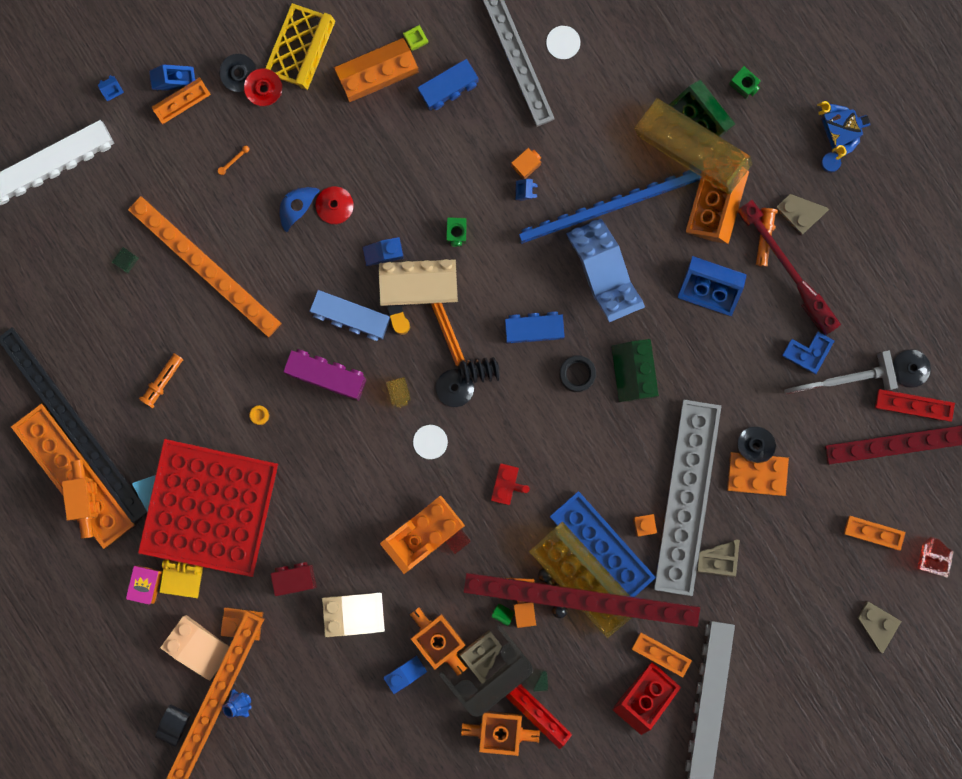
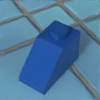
(171, 77)
(383, 251)
(405, 674)

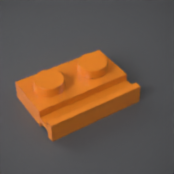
(232, 620)

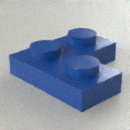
(809, 357)

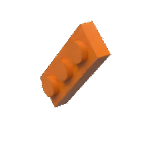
(181, 100)
(874, 533)
(661, 654)

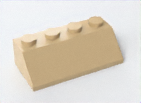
(418, 282)

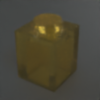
(398, 392)

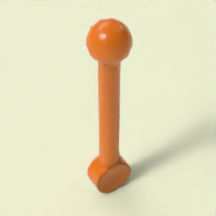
(222, 170)

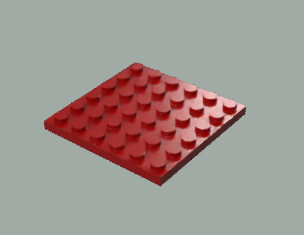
(208, 508)

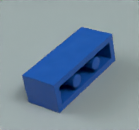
(448, 85)
(534, 328)

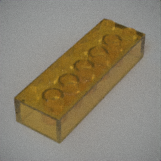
(693, 146)
(577, 568)

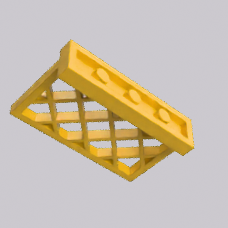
(315, 47)

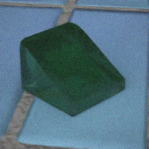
(125, 260)
(542, 682)

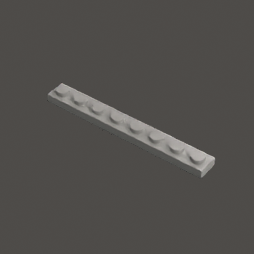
(519, 61)

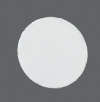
(563, 42)
(430, 442)

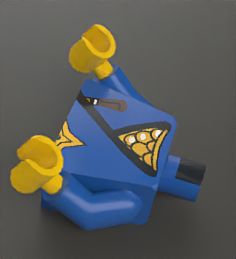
(842, 127)

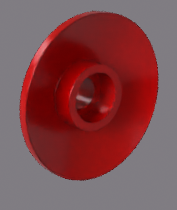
(261, 78)
(336, 214)

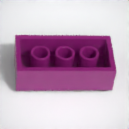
(324, 375)

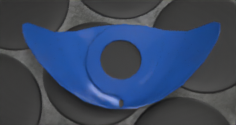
(287, 214)

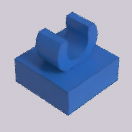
(110, 88)
(524, 189)

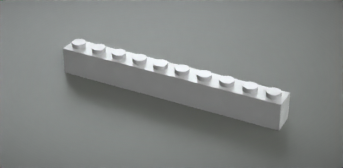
(710, 701)

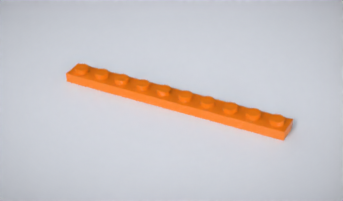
(204, 266)
(216, 696)

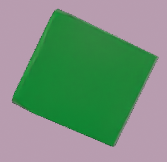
(503, 614)

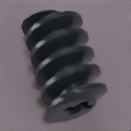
(478, 369)

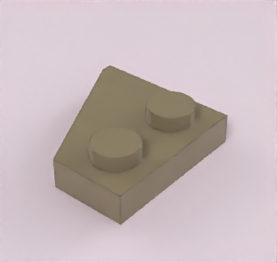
(801, 212)

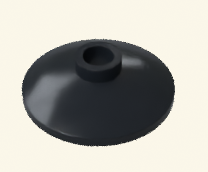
(229, 65)
(902, 368)
(453, 398)
(759, 437)

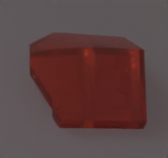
(935, 558)

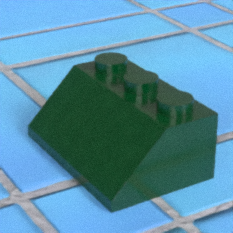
(702, 107)
(634, 370)

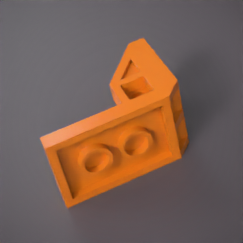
(422, 534)

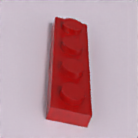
(914, 405)
(539, 716)

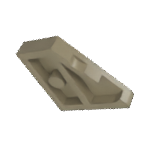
(719, 560)
(878, 625)
(481, 655)

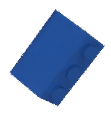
(712, 286)

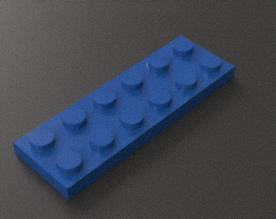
(604, 544)

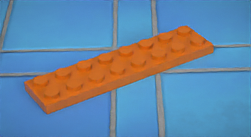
(54, 452)

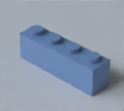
(350, 314)

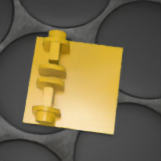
(180, 578)

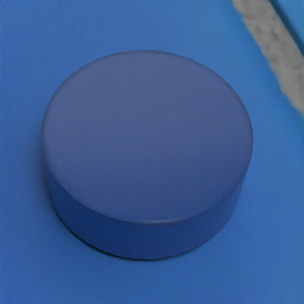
(830, 163)

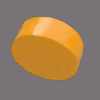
(259, 415)

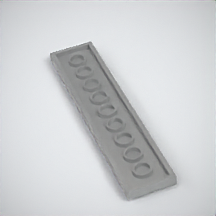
(687, 497)

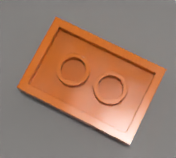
(758, 478)

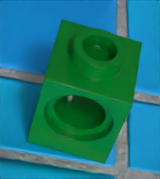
(745, 74)
(453, 223)

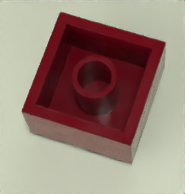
(293, 580)

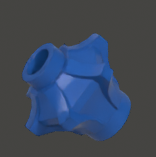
(237, 705)

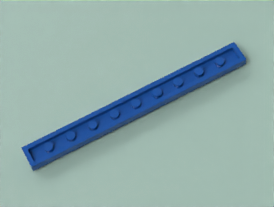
(601, 208)

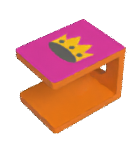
(144, 585)

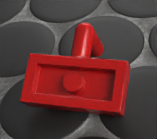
(506, 484)

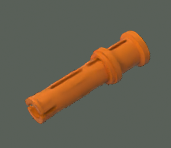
(763, 250)
(175, 360)

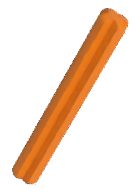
(448, 332)

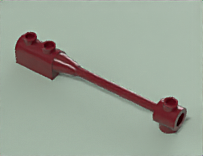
(813, 302)

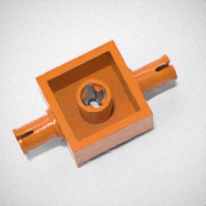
(80, 499)
(438, 654)
(509, 742)

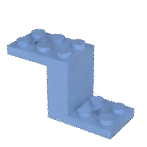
(605, 270)

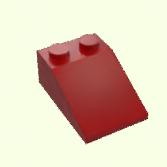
(646, 699)

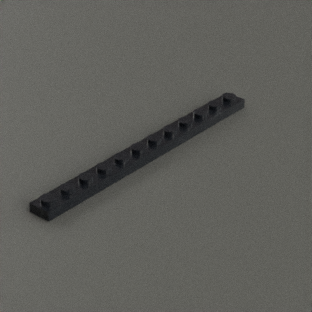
(73, 425)

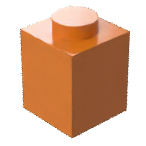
(526, 163)
(644, 525)
(524, 614)

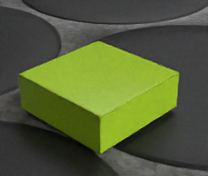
(415, 38)

